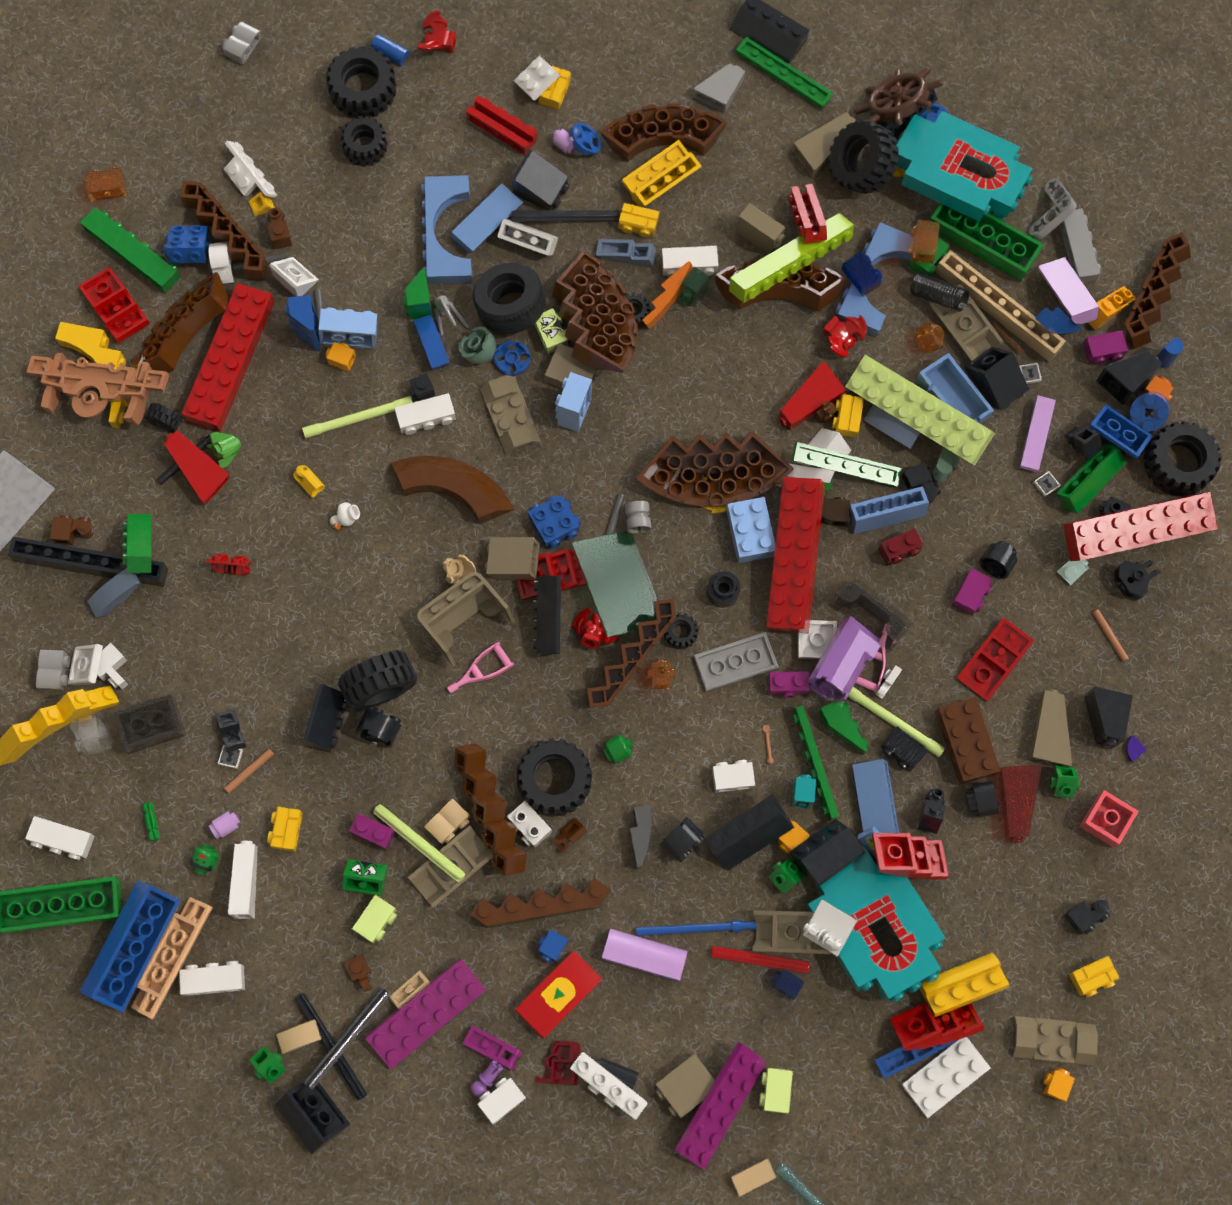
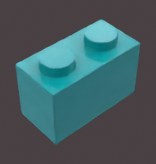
(803, 792)

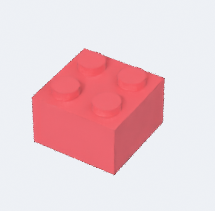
(1109, 819)

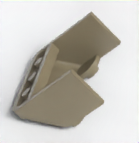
(458, 605)

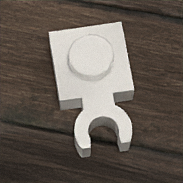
(889, 677)

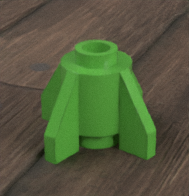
(224, 447)

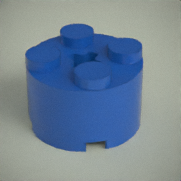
(1150, 400)

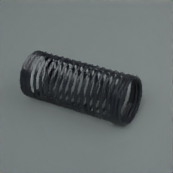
(931, 287)

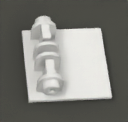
(829, 927)

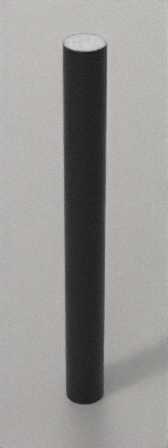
(172, 470)

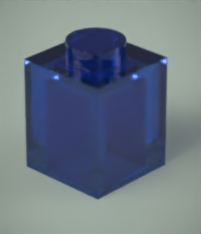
(787, 984)

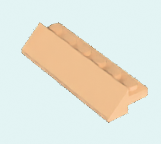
(170, 956)

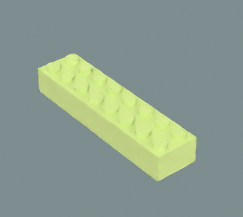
(920, 410)

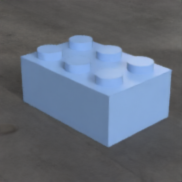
(348, 327)
(573, 402)
(751, 530)

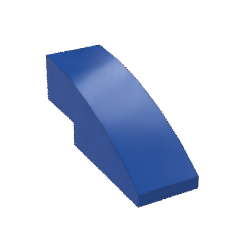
(1057, 321)
(431, 342)

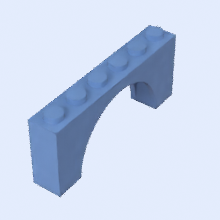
(439, 194)
(885, 244)

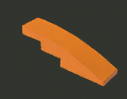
(672, 290)

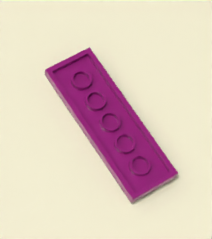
(425, 1013)
(720, 1106)

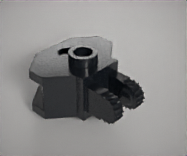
(1134, 578)

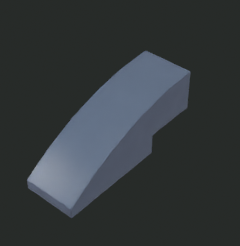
(626, 252)
(892, 426)
(113, 593)

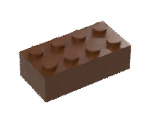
(967, 741)

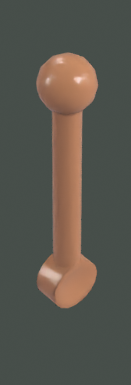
(766, 728)

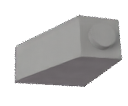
(720, 87)

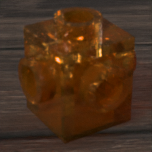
(930, 337)
(658, 680)

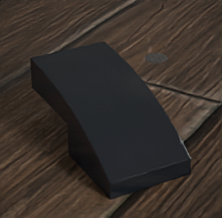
(230, 731)

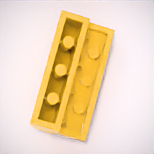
(660, 174)
(964, 984)

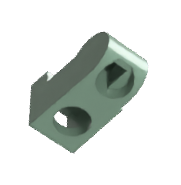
(944, 465)

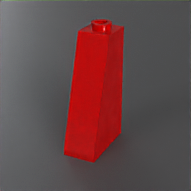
(816, 390)
(199, 469)

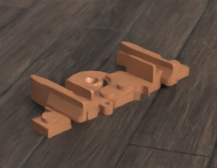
(73, 378)

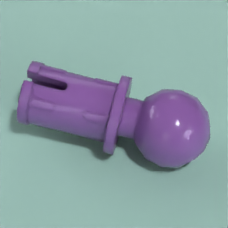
(486, 1079)

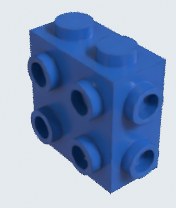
(187, 244)
(554, 521)

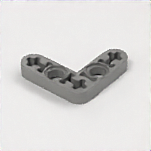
(1063, 208)

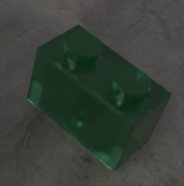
(694, 287)

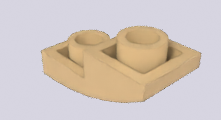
(298, 1036)

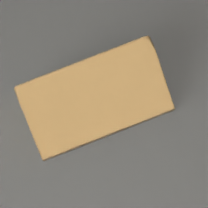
(409, 989)
(753, 1177)

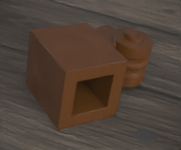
(278, 228)
(66, 527)

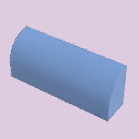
(485, 218)
(888, 510)
(875, 796)

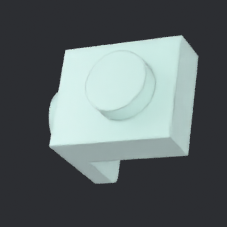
(1073, 570)

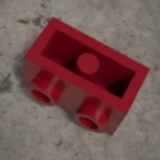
(900, 547)

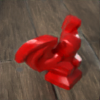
(439, 37)
(842, 333)
(592, 630)

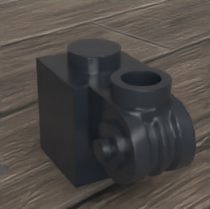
(1085, 441)
(921, 476)
(933, 811)
(1083, 919)

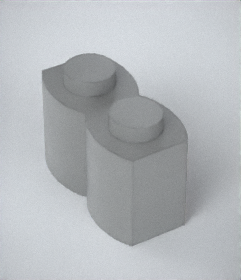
(241, 43)
(52, 670)

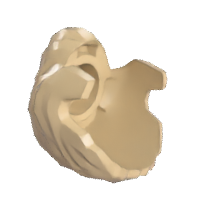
(458, 568)

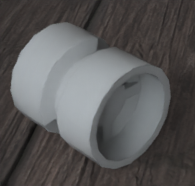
(638, 516)

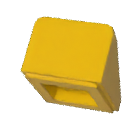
(260, 203)

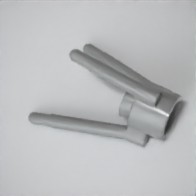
(444, 307)

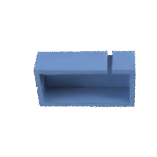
(951, 385)

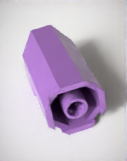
(843, 660)

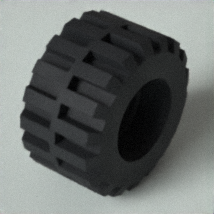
(366, 153)

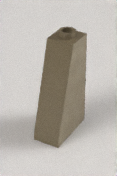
(814, 148)
(1051, 732)

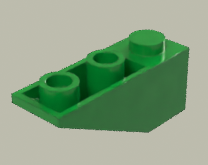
(839, 722)

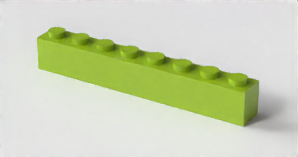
(788, 260)

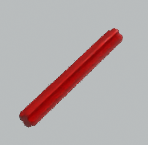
(760, 959)

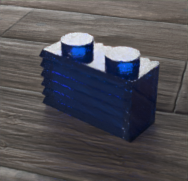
(862, 273)

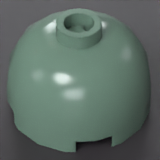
(478, 346)

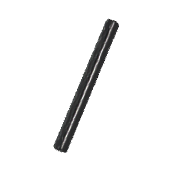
(564, 215)
(346, 1039)
(328, 1042)

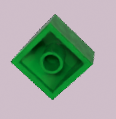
(417, 297)

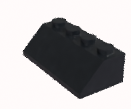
(770, 29)
(548, 614)
(749, 832)

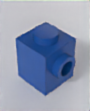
(552, 946)

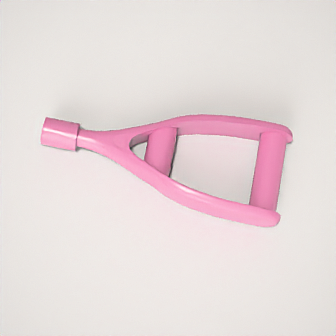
(881, 657)
(476, 672)

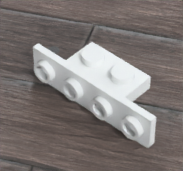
(245, 174)
(609, 1086)

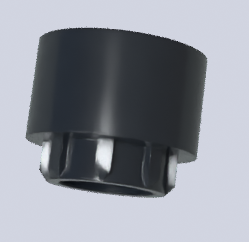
(999, 559)
(727, 580)
(982, 799)

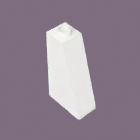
(243, 881)

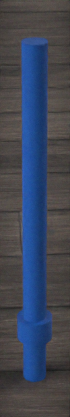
(735, 926)

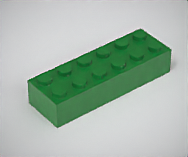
(989, 240)
(60, 905)

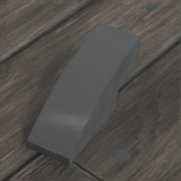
(641, 834)

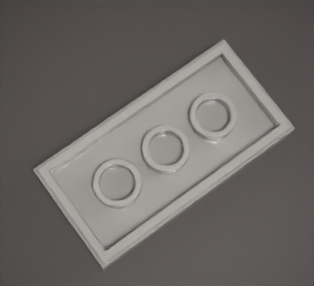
(735, 661)

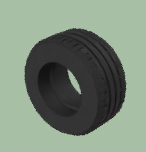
(503, 280)

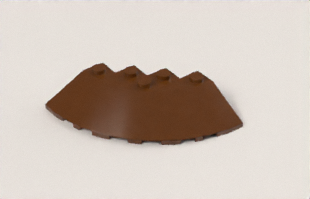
(597, 315)
(732, 469)

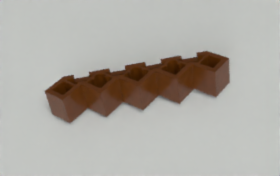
(224, 229)
(1156, 289)
(633, 654)
(489, 810)
(540, 905)

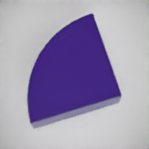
(1134, 748)

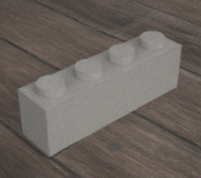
(1079, 246)

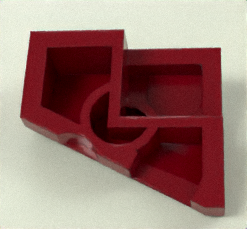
(561, 1058)

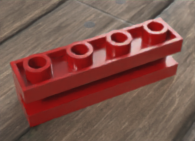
(502, 125)
(808, 214)

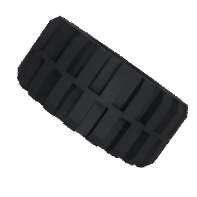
(356, 62)
(880, 161)
(1168, 475)
(377, 680)
(545, 752)

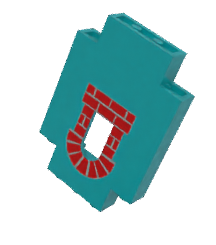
(932, 162)
(869, 897)

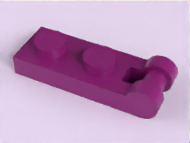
(491, 1047)

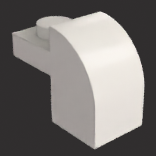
(220, 261)
(110, 661)

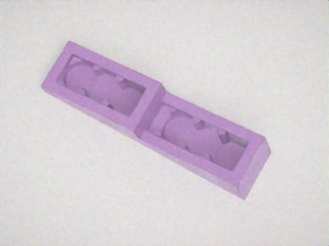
(1037, 433)

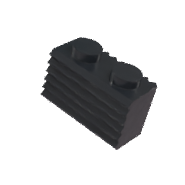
(903, 749)

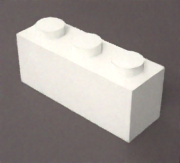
(527, 237)
(703, 258)
(425, 414)
(59, 838)
(212, 978)

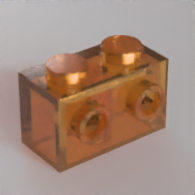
(105, 184)
(925, 241)

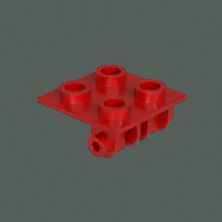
(221, 560)

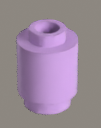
(563, 141)
(224, 824)

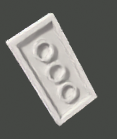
(945, 1076)

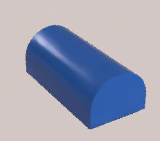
(393, 51)
(1170, 352)

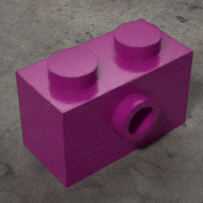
(788, 684)

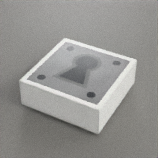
(1031, 373)
(1046, 484)
(230, 759)

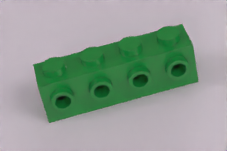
(1091, 478)
(137, 543)

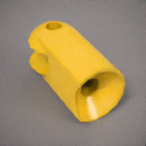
(309, 480)

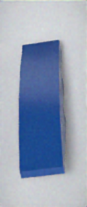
(901, 1059)

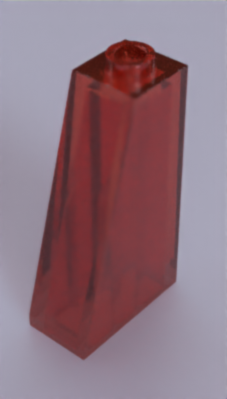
(1018, 799)

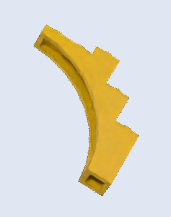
(93, 345)
(47, 720)

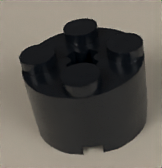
(378, 727)
(681, 839)

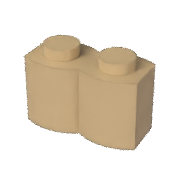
(447, 822)

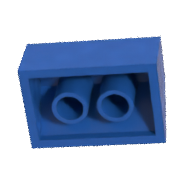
(303, 320)
(1120, 432)

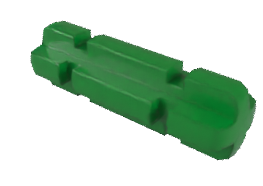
(150, 821)

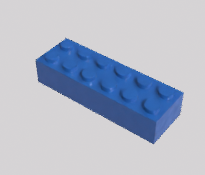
(130, 946)

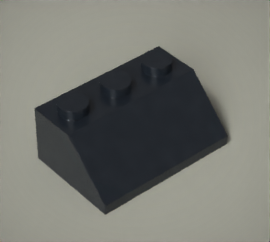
(325, 719)
(827, 852)
(312, 1115)

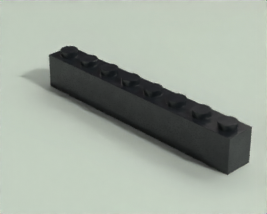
(79, 560)

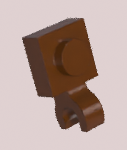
(826, 412)
(570, 833)
(358, 970)

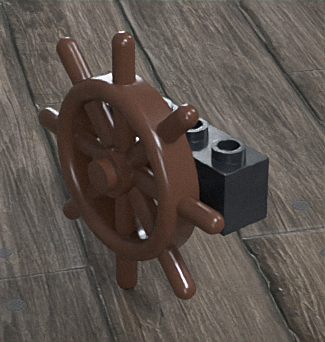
(904, 97)

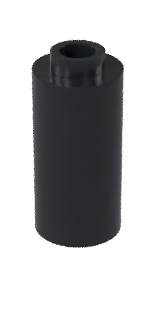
(622, 1073)

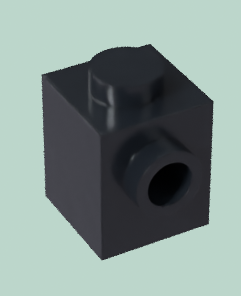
(421, 387)
(1113, 505)

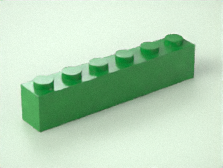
(130, 250)

